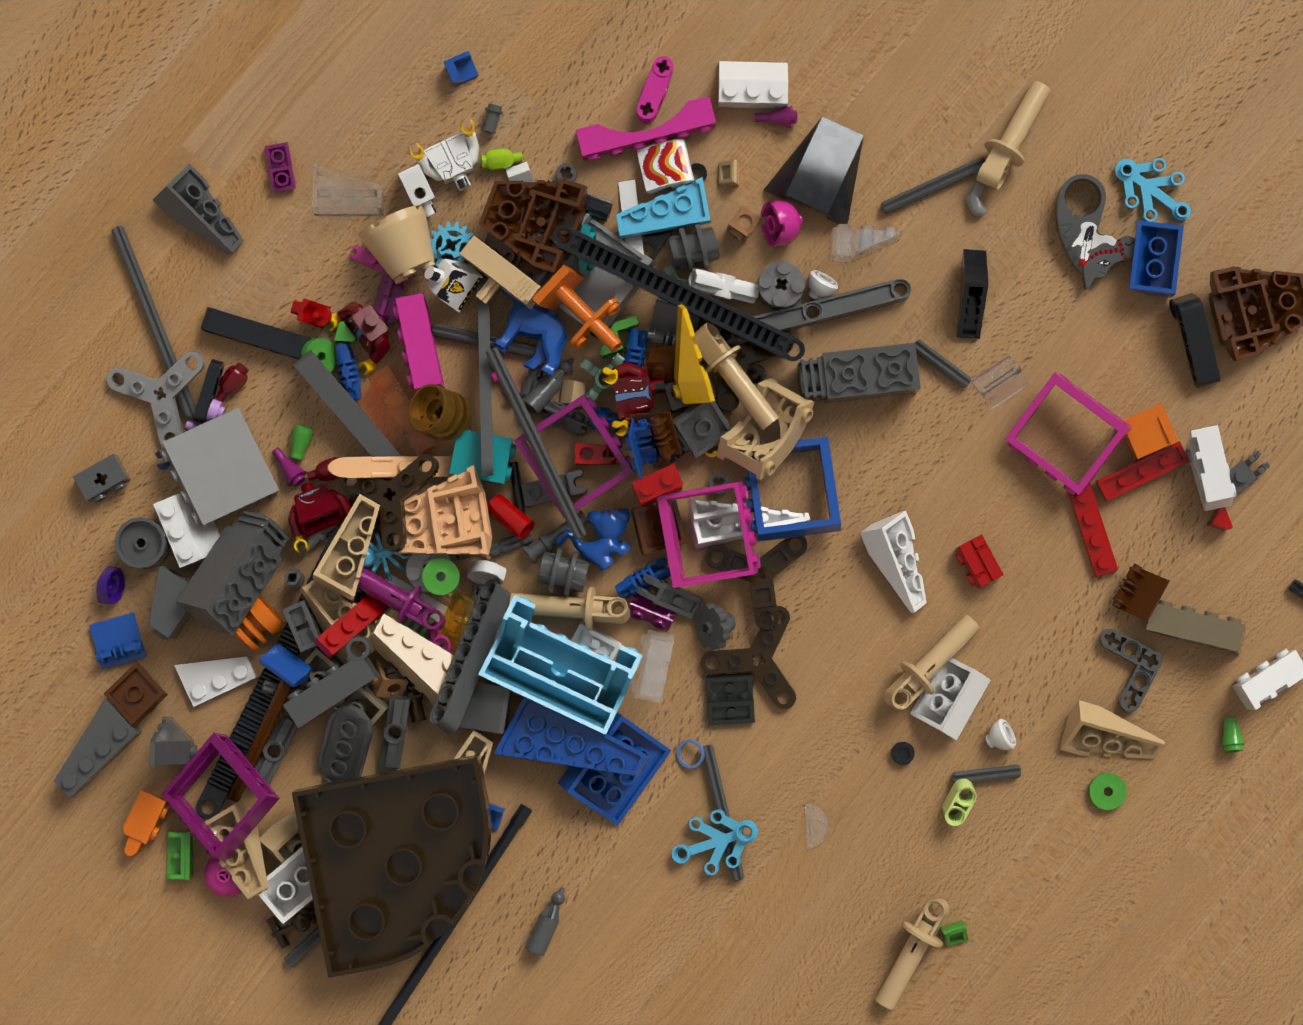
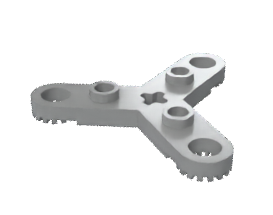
(146, 387)

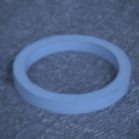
(701, 751)

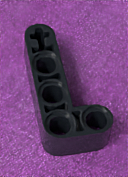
(1197, 340)

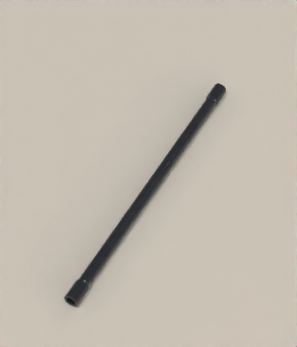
(516, 823)

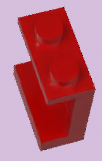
(658, 483)

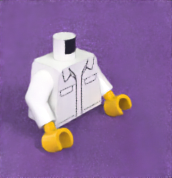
(451, 158)

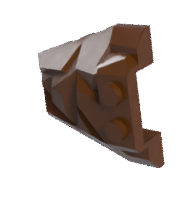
(529, 212)
(1255, 308)

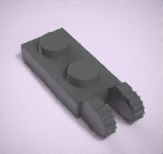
(1242, 475)
(672, 598)

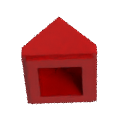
(1221, 520)

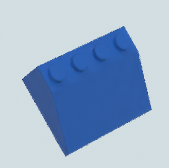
(612, 792)

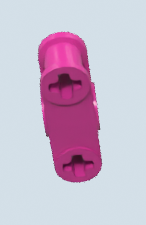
(654, 89)

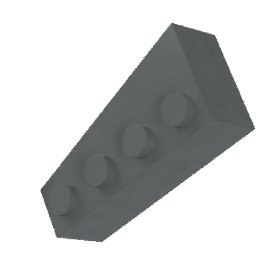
(98, 746)

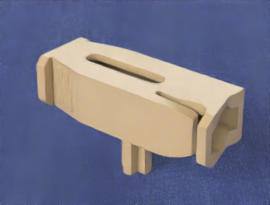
(500, 274)

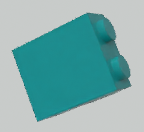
(468, 453)

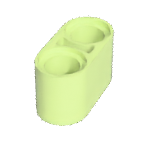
(956, 801)

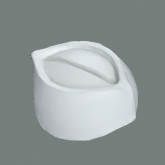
(483, 571)

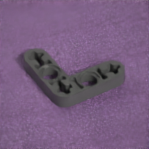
(1140, 667)

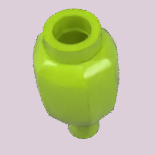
(499, 159)

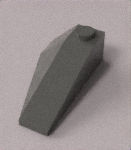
(192, 205)
(171, 744)

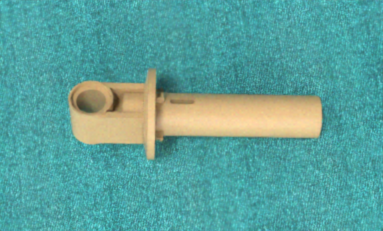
(1005, 151)
(721, 359)
(590, 609)
(917, 677)
(922, 935)

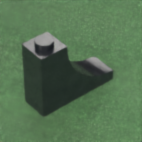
(972, 293)

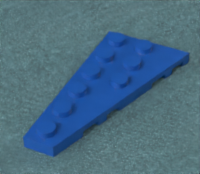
(553, 738)

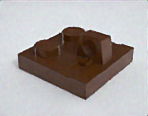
(649, 527)
(135, 694)

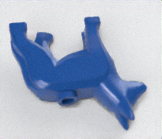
(539, 325)

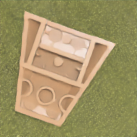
(449, 518)

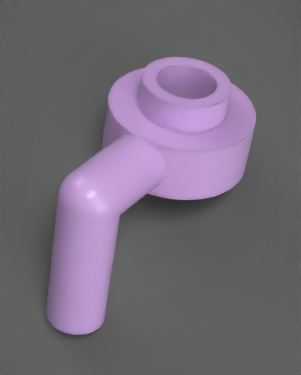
(214, 411)

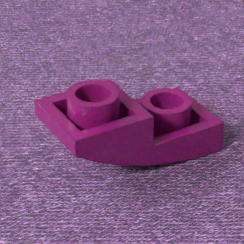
(280, 167)

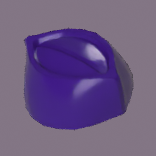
(110, 585)

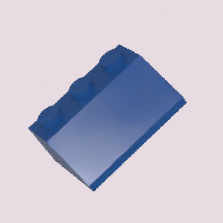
(1156, 258)

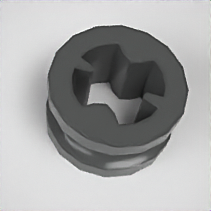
(566, 166)
(719, 476)

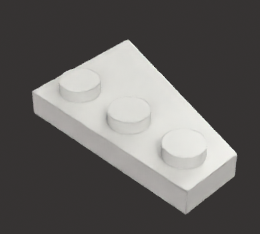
(212, 678)

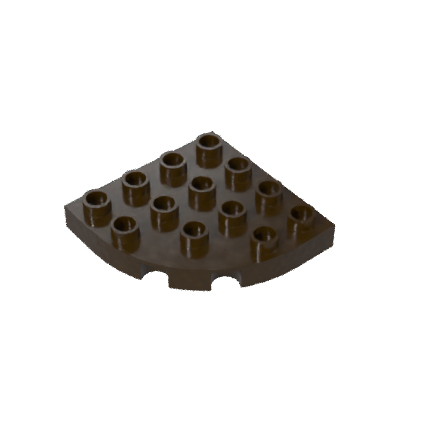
(393, 858)

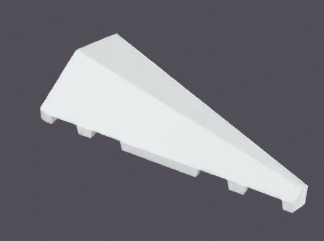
(720, 523)

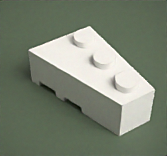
(1210, 468)
(1269, 679)

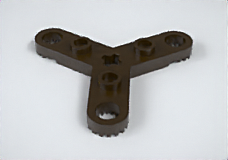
(752, 355)
(403, 485)
(761, 589)
(767, 673)

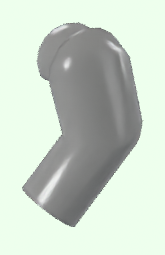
(974, 202)

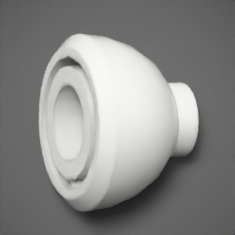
(821, 285)
(1001, 736)

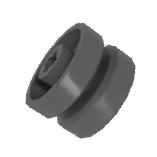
(132, 553)

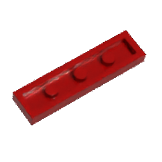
(1142, 471)
(1093, 532)
(350, 625)

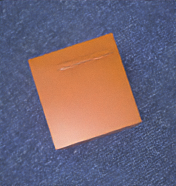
(1149, 432)

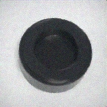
(902, 753)

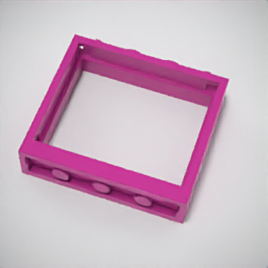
(1090, 403)
(672, 541)

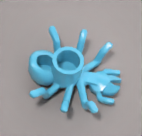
(379, 555)

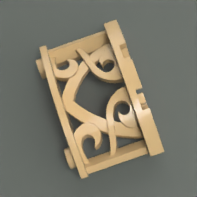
(775, 452)

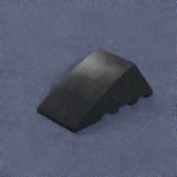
(822, 171)

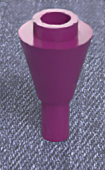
(783, 117)
(292, 472)

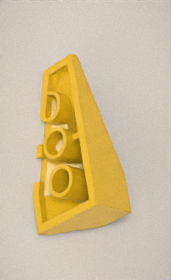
(690, 378)

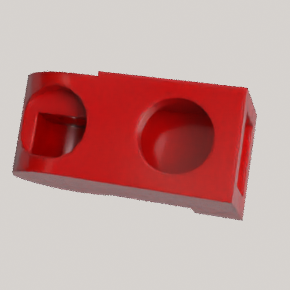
(594, 454)

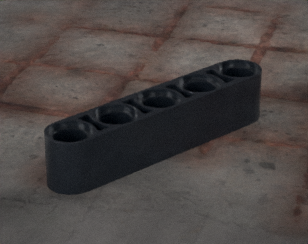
(253, 333)

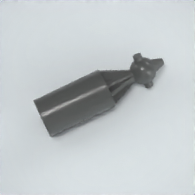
(547, 388)
(546, 925)

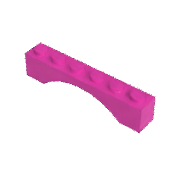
(599, 140)

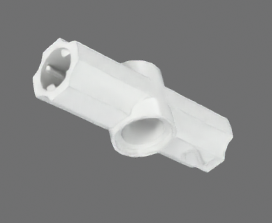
(723, 286)

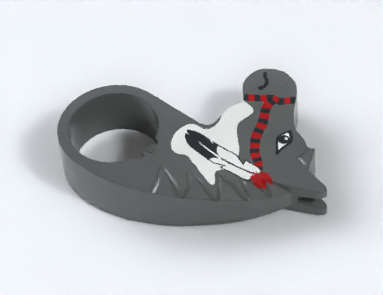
(1086, 248)

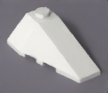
(892, 551)

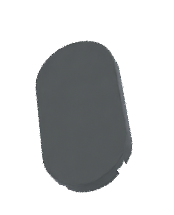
(345, 744)

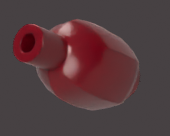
(232, 381)
(321, 471)

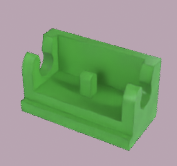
(180, 855)

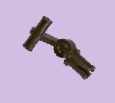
(416, 707)
(298, 923)

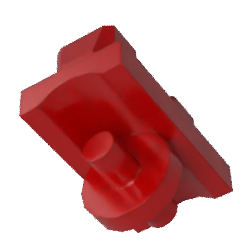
(312, 313)

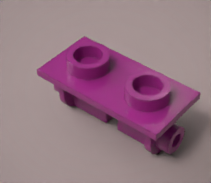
(386, 298)
(659, 617)

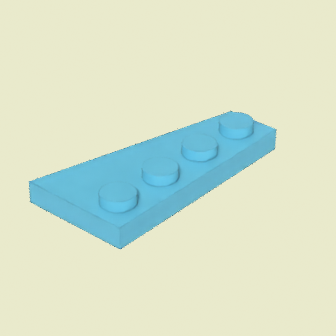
(666, 212)

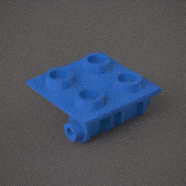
(641, 444)
(117, 640)

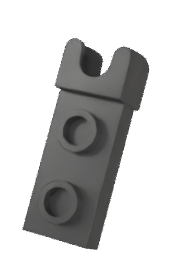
(535, 493)

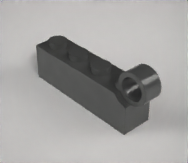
(334, 687)

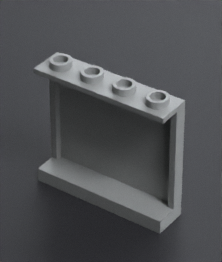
(600, 285)
(218, 468)

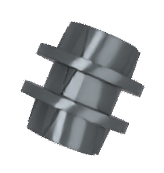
(694, 248)
(563, 572)

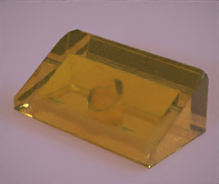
(457, 616)

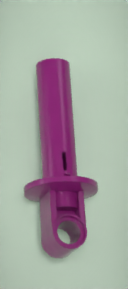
(408, 607)

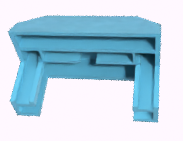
(558, 671)

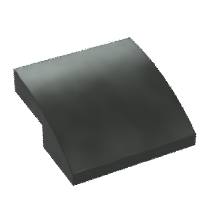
(730, 699)

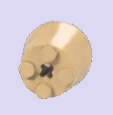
(401, 243)

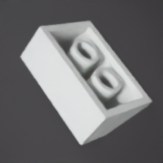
(753, 85)
(186, 539)
(954, 699)
(288, 888)

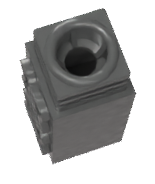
(860, 374)
(234, 573)

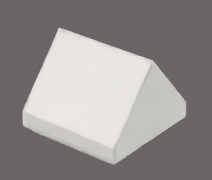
(519, 173)

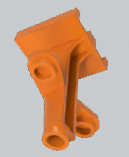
(561, 290)

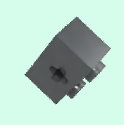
(89, 478)

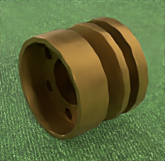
(439, 412)

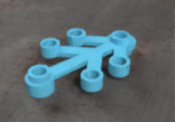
(1149, 187)
(719, 840)

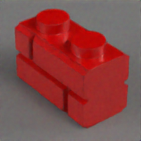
(978, 561)

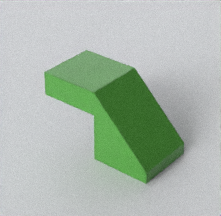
(619, 327)

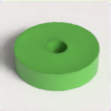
(327, 351)
(430, 574)
(1097, 787)

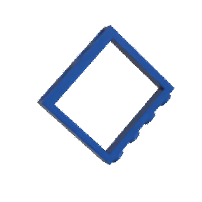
(832, 524)

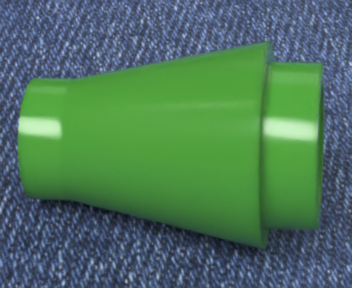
(300, 440)
(1232, 737)

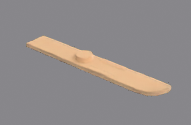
(383, 466)

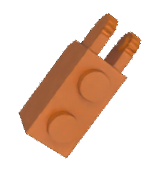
(144, 821)

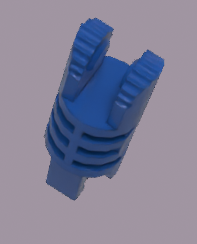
(636, 346)
(348, 370)
(630, 583)

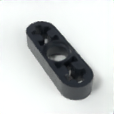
(208, 390)

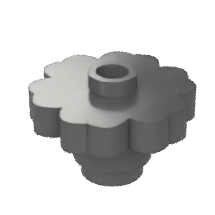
(713, 626)

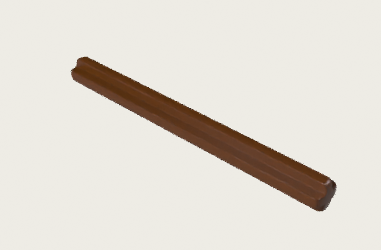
(262, 736)

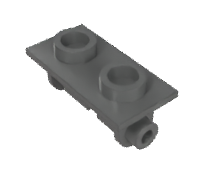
(574, 420)

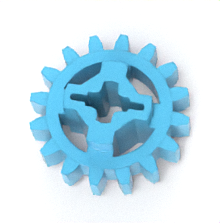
(460, 242)

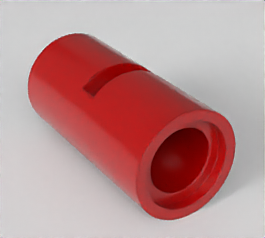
(510, 516)

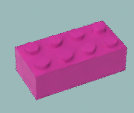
(419, 341)

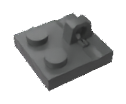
(701, 426)

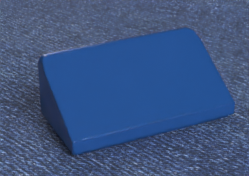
(286, 665)

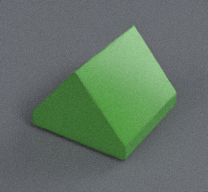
(344, 334)
(954, 933)

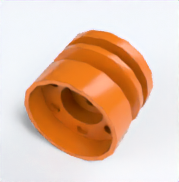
(259, 618)

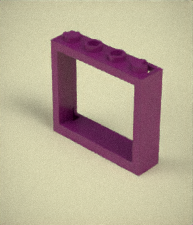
(602, 426)
(175, 793)

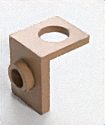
(739, 232)
(382, 683)

